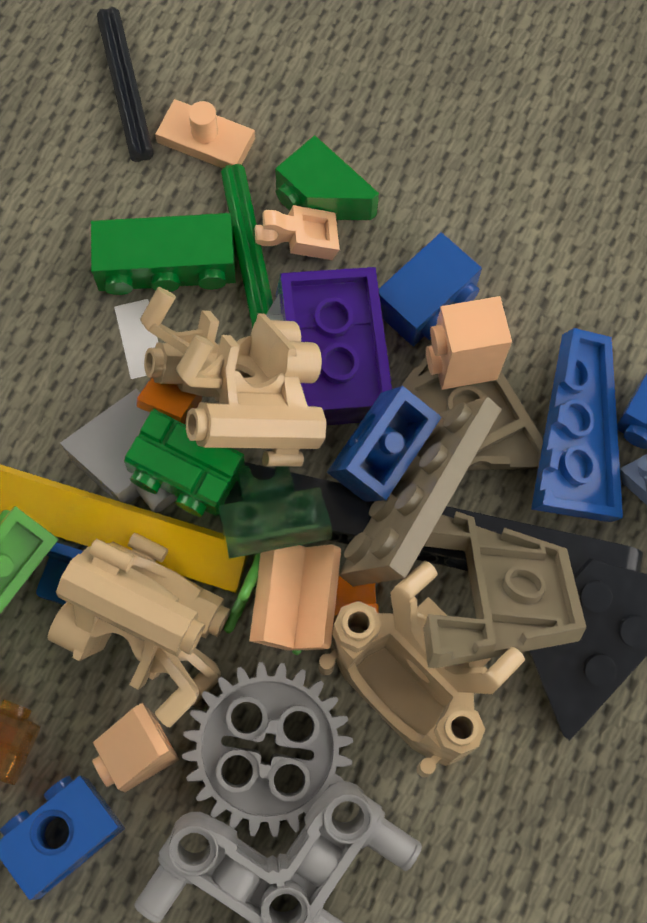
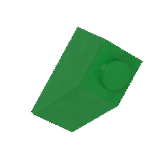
(323, 181)

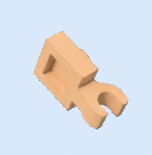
(306, 229)

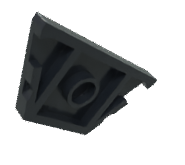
(587, 672)

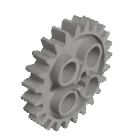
(258, 796)

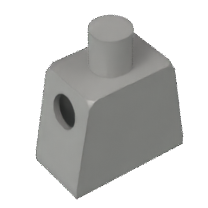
(101, 451)

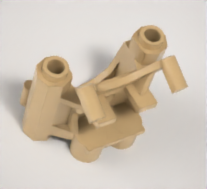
(250, 378)
(149, 606)
(389, 669)

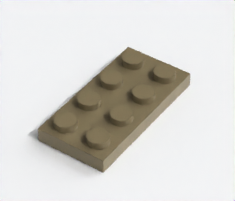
(413, 508)

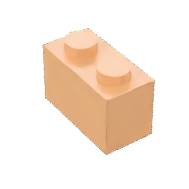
(469, 343)

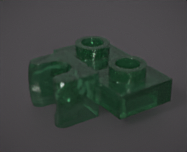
(272, 515)

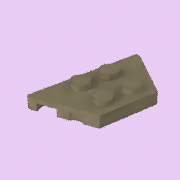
(513, 436)

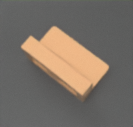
(296, 597)

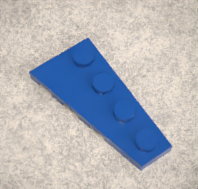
(580, 441)

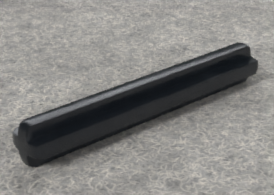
(125, 85)

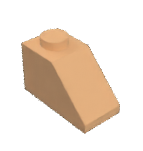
(133, 750)

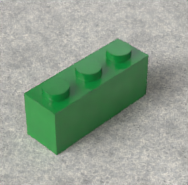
(163, 253)

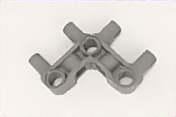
(251, 881)

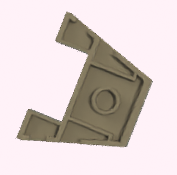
(519, 594)

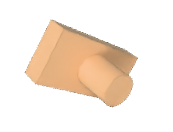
(204, 135)

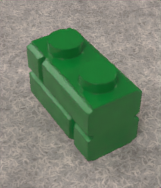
(170, 461)

